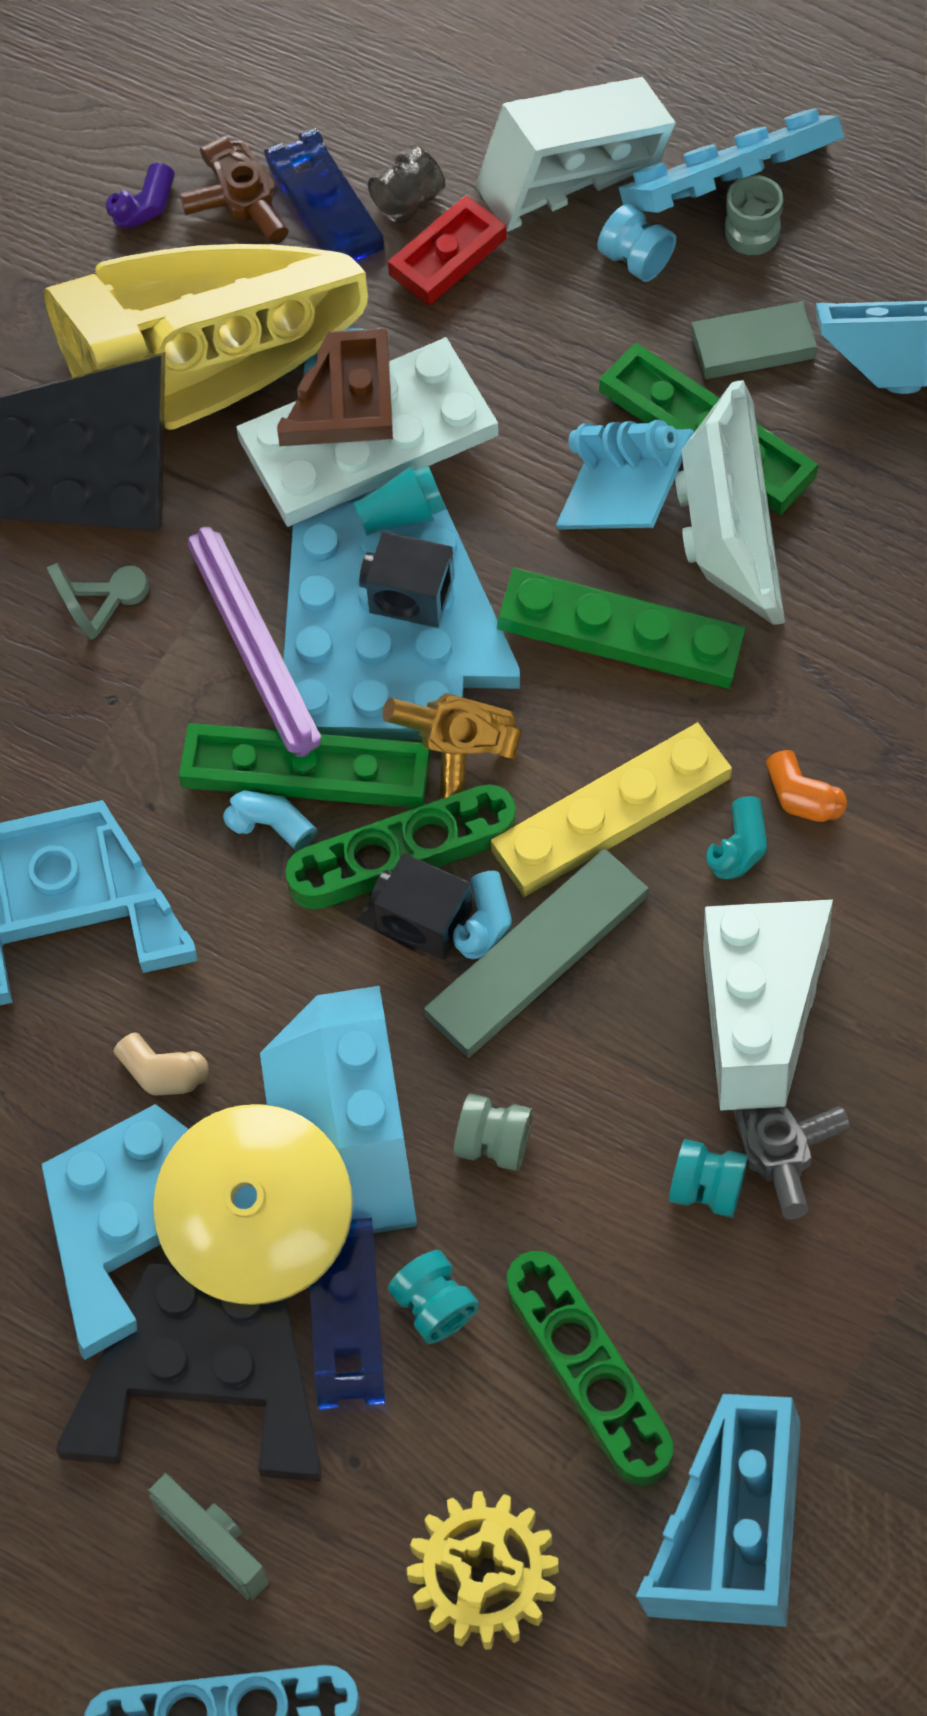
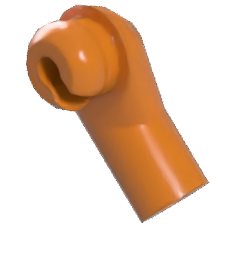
(802, 795)

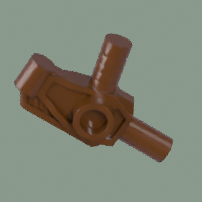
(241, 187)

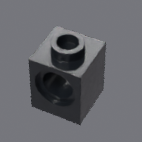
(408, 579)
(421, 905)

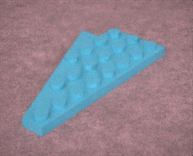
(357, 660)

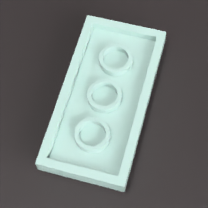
(433, 418)

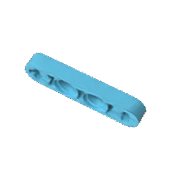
(225, 1692)

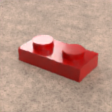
(447, 250)

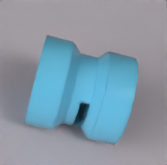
(635, 241)

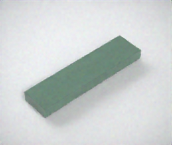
(536, 953)

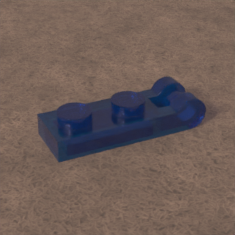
(324, 197)
(349, 1322)

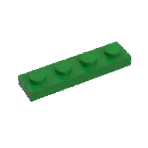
(659, 391)
(620, 628)
(335, 771)

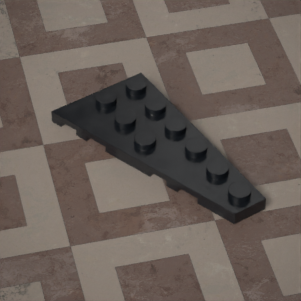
(86, 448)

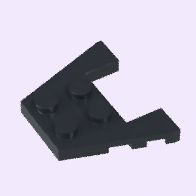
(202, 1353)

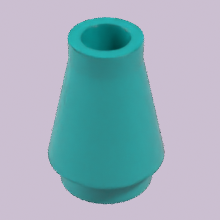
(401, 502)

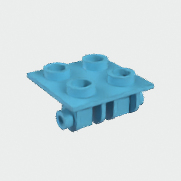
(623, 474)

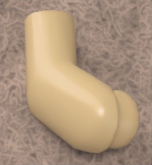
(161, 1072)

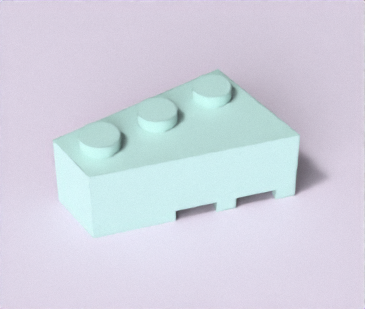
(569, 141)
(760, 991)

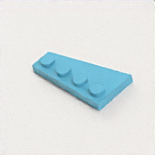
(657, 187)

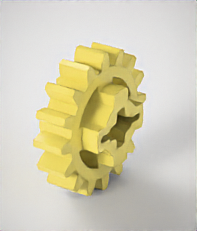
(511, 1577)

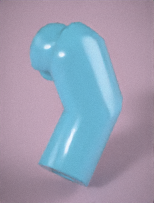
(273, 810)
(490, 920)

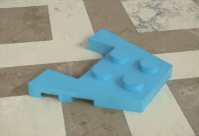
(77, 872)
(105, 1217)

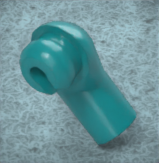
(743, 848)

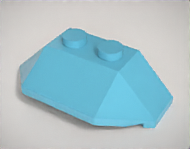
(880, 340)
(340, 1076)

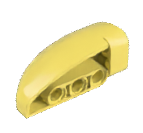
(218, 311)

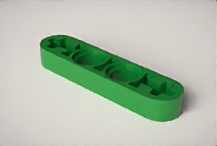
(396, 837)
(581, 1370)

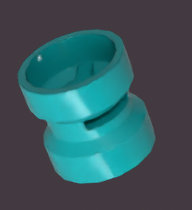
(708, 1178)
(435, 1299)

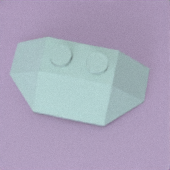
(730, 505)

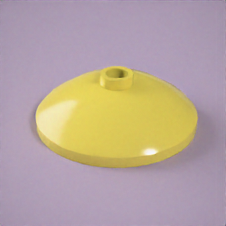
(287, 1233)

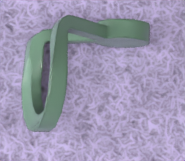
(126, 587)

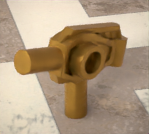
(457, 728)

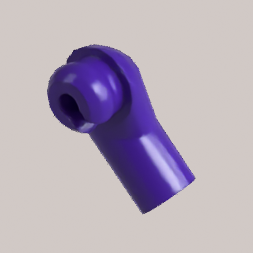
(150, 203)

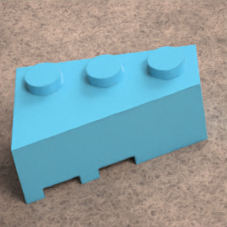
(734, 1526)

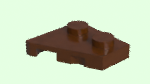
(344, 393)

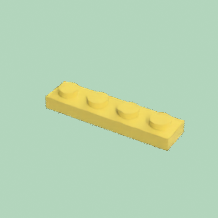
(610, 809)

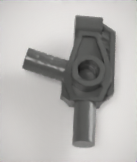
(781, 1151)

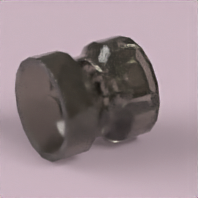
(409, 182)

